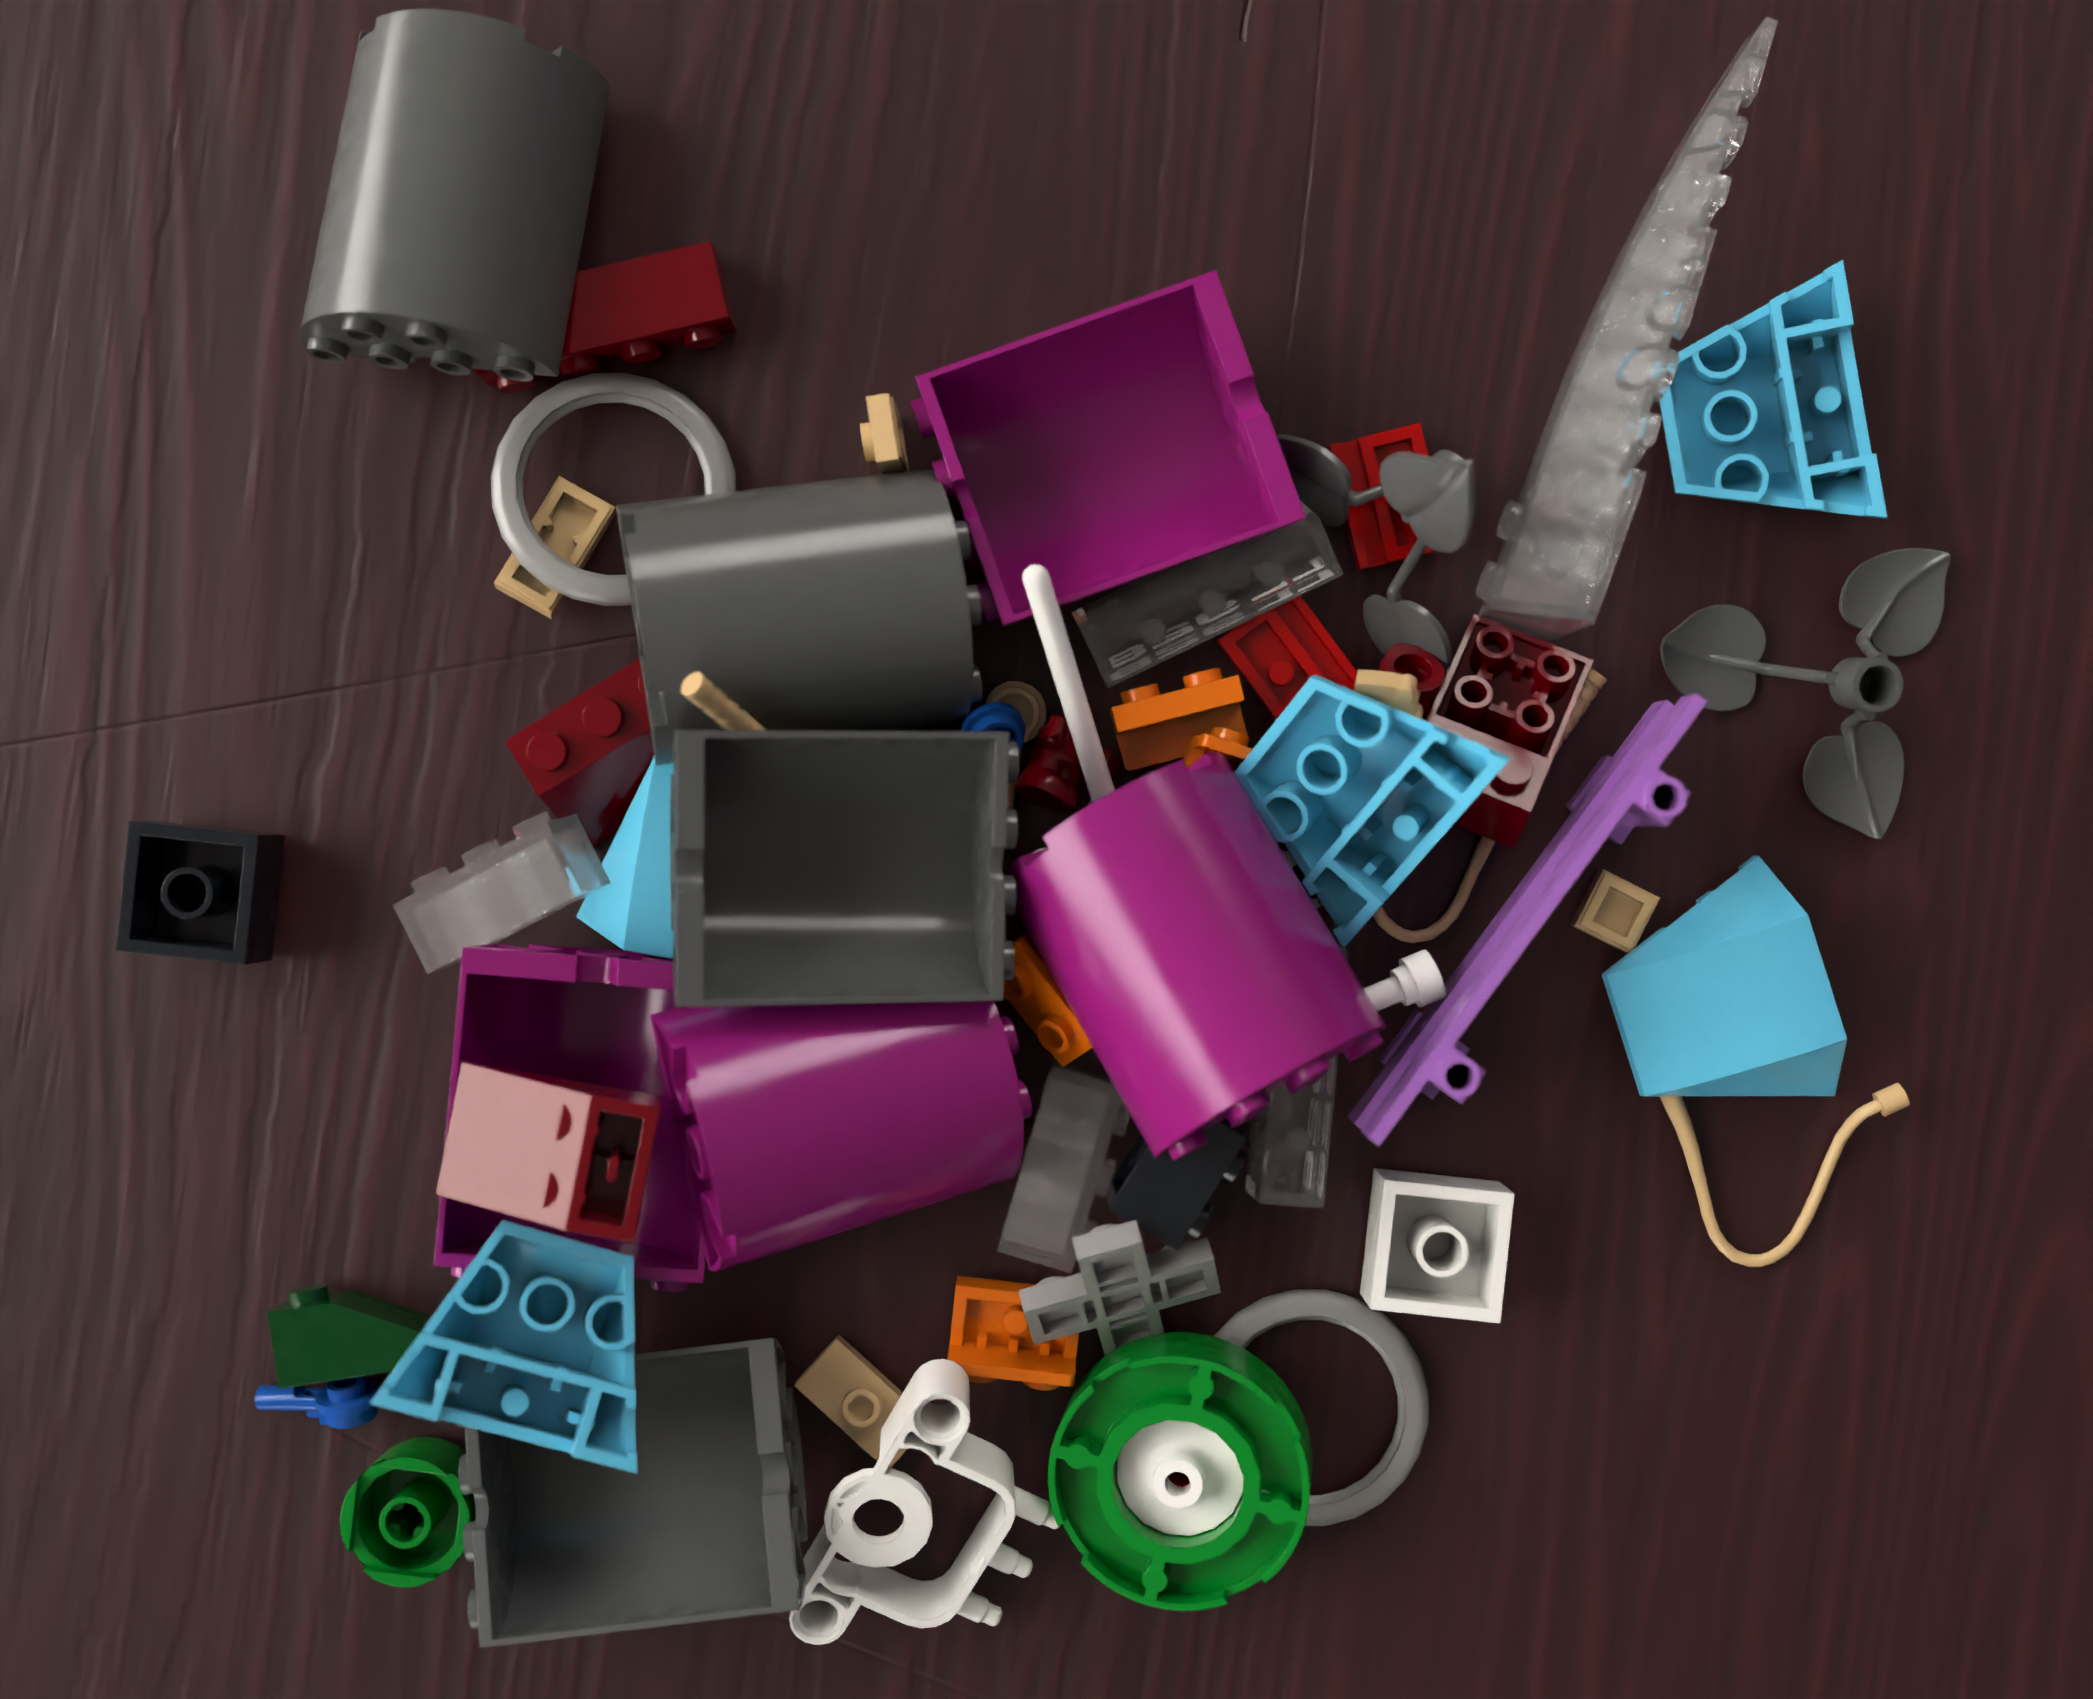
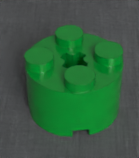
(383, 1508)

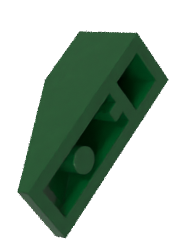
(338, 1335)

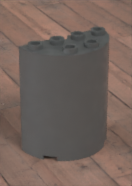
(456, 199)
(805, 605)
(840, 866)
(685, 1540)

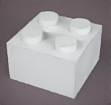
(1437, 1245)

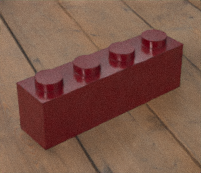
(638, 309)

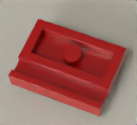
(1376, 528)
(1281, 653)

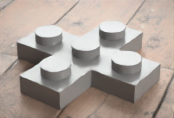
(1118, 1287)

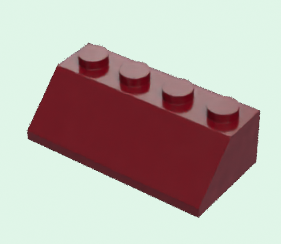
(590, 753)

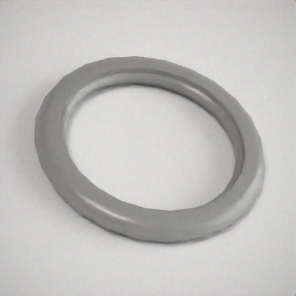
(537, 418)
(1401, 1362)

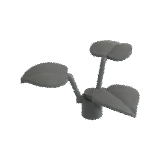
(1429, 493)
(1898, 608)

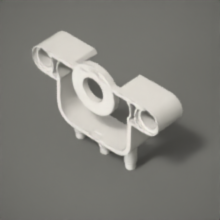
(866, 1579)

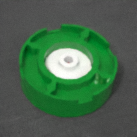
(1181, 1471)

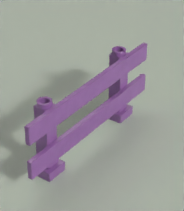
(1608, 805)

